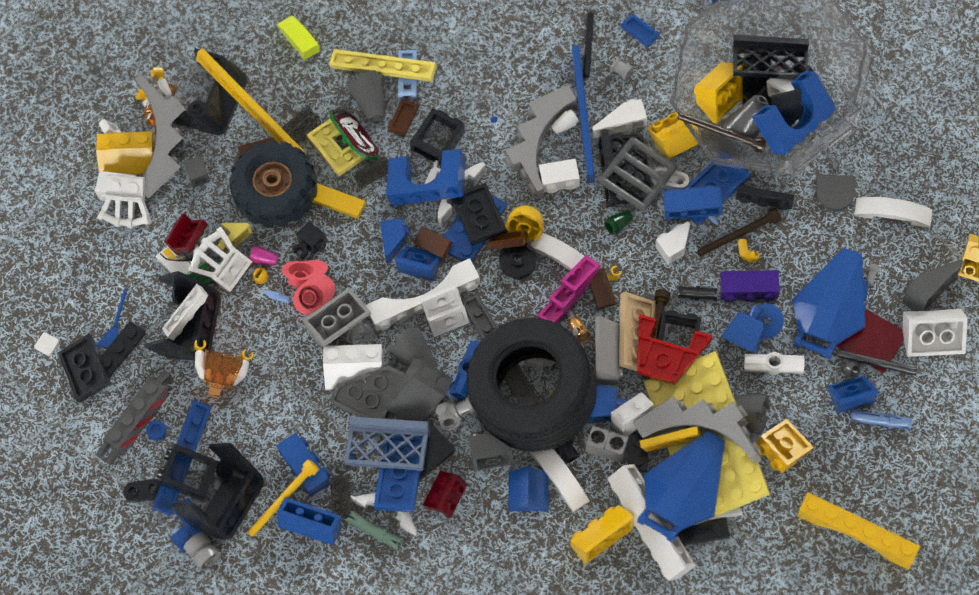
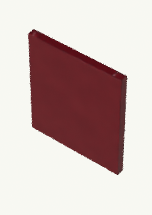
(877, 340)

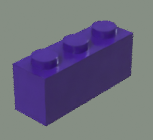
(749, 285)

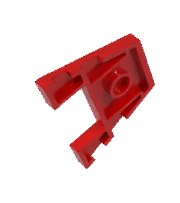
(663, 359)

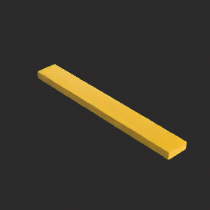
(243, 98)

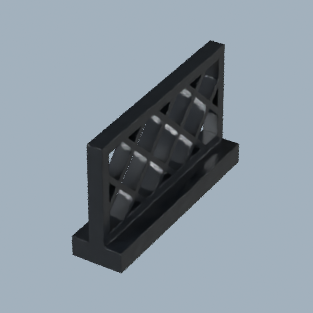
(771, 48)
(606, 157)

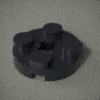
(518, 270)

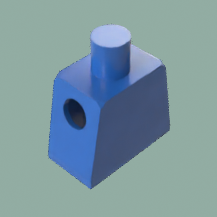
(746, 330)
(605, 403)

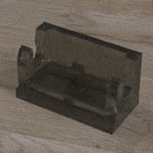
(302, 124)

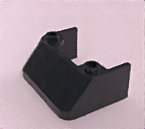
(787, 102)
(218, 110)
(199, 328)
(232, 499)

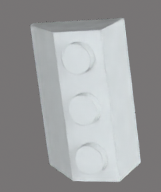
(935, 332)
(349, 361)

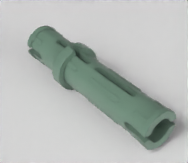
(374, 530)

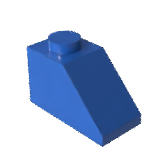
(393, 237)

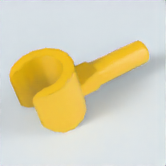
(612, 276)

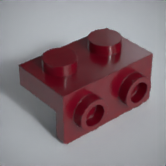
(185, 234)
(445, 493)

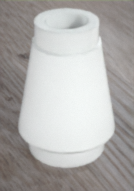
(565, 122)

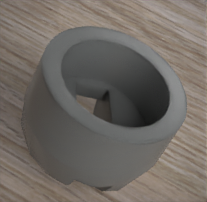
(851, 369)

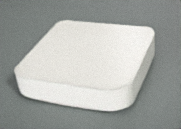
(46, 344)

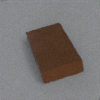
(403, 118)
(507, 240)
(433, 242)
(602, 290)

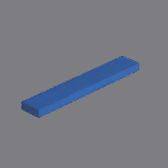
(188, 438)

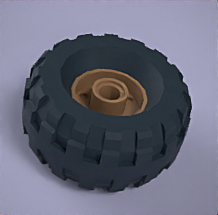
(273, 184)

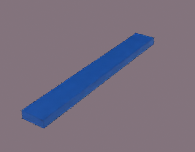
(587, 150)

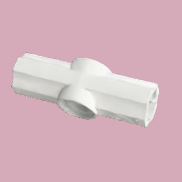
(786, 363)

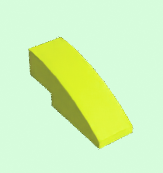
(299, 37)

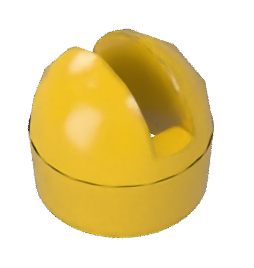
(263, 277)

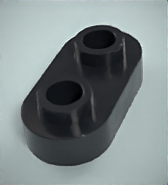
(142, 490)

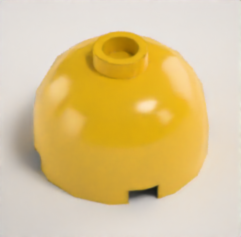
(528, 219)

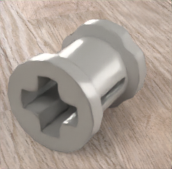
(621, 68)

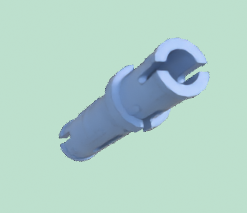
(881, 420)

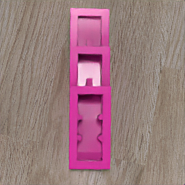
(571, 289)

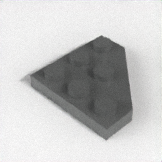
(368, 393)

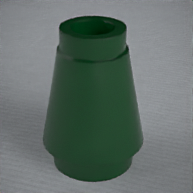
(617, 222)

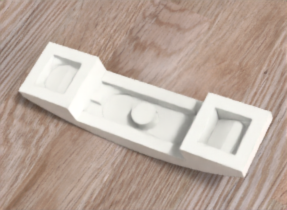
(472, 175)
(893, 209)
(557, 251)
(561, 478)

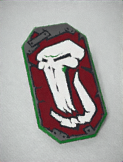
(354, 134)

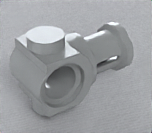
(452, 413)

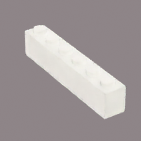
(670, 556)

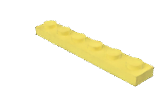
(385, 64)

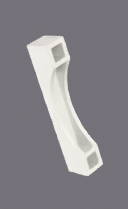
(389, 311)

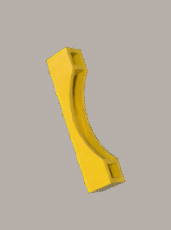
(881, 540)

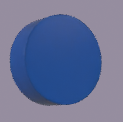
(156, 430)

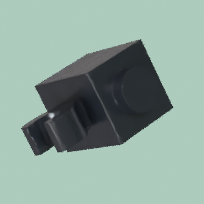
(310, 239)

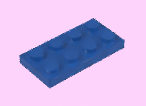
(725, 177)
(461, 247)
(398, 487)

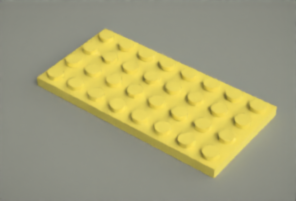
(740, 477)

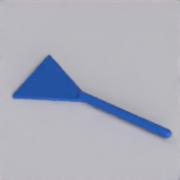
(110, 336)

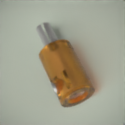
(577, 327)

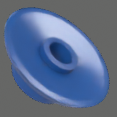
(776, 320)

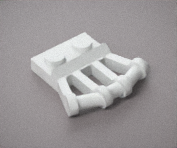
(125, 189)
(231, 266)

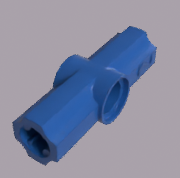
(459, 388)

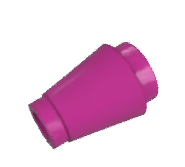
(263, 256)

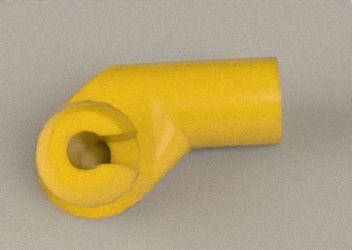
(744, 253)

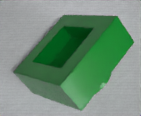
(204, 279)

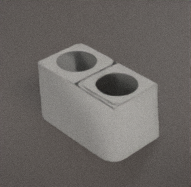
(609, 453)

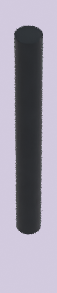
(588, 45)
(877, 362)

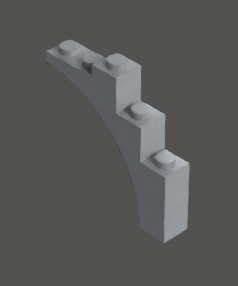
(165, 112)
(542, 115)
(674, 416)

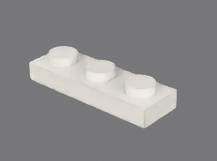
(185, 312)

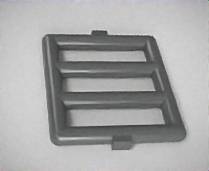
(624, 154)

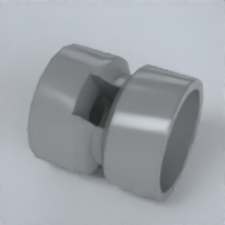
(201, 549)

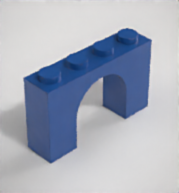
(816, 108)
(446, 185)

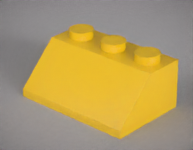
(719, 91)
(125, 152)
(602, 533)

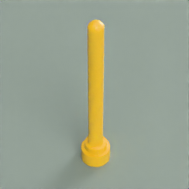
(309, 469)

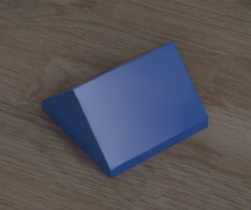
(418, 263)
(852, 394)
(528, 490)

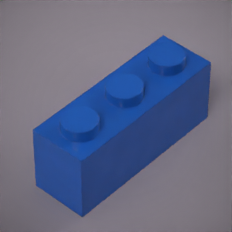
(692, 202)
(295, 454)
(309, 521)

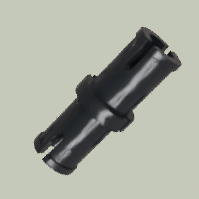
(697, 293)

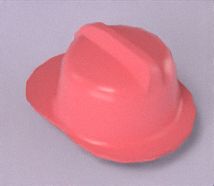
(300, 271)
(313, 294)

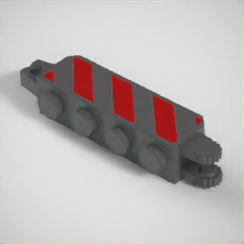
(135, 417)

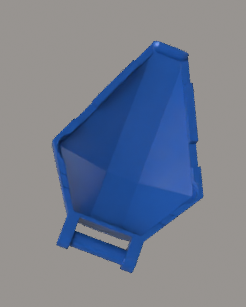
(831, 304)
(684, 486)

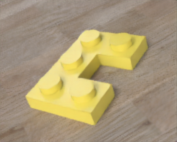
(338, 159)

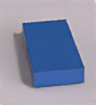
(640, 30)

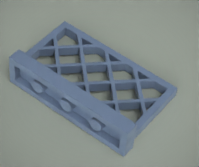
(385, 427)

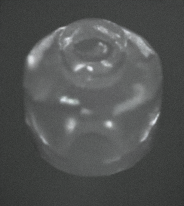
(361, 334)

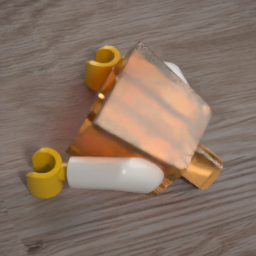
(166, 87)
(220, 369)

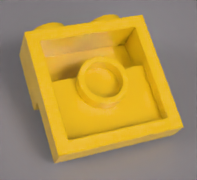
(783, 446)

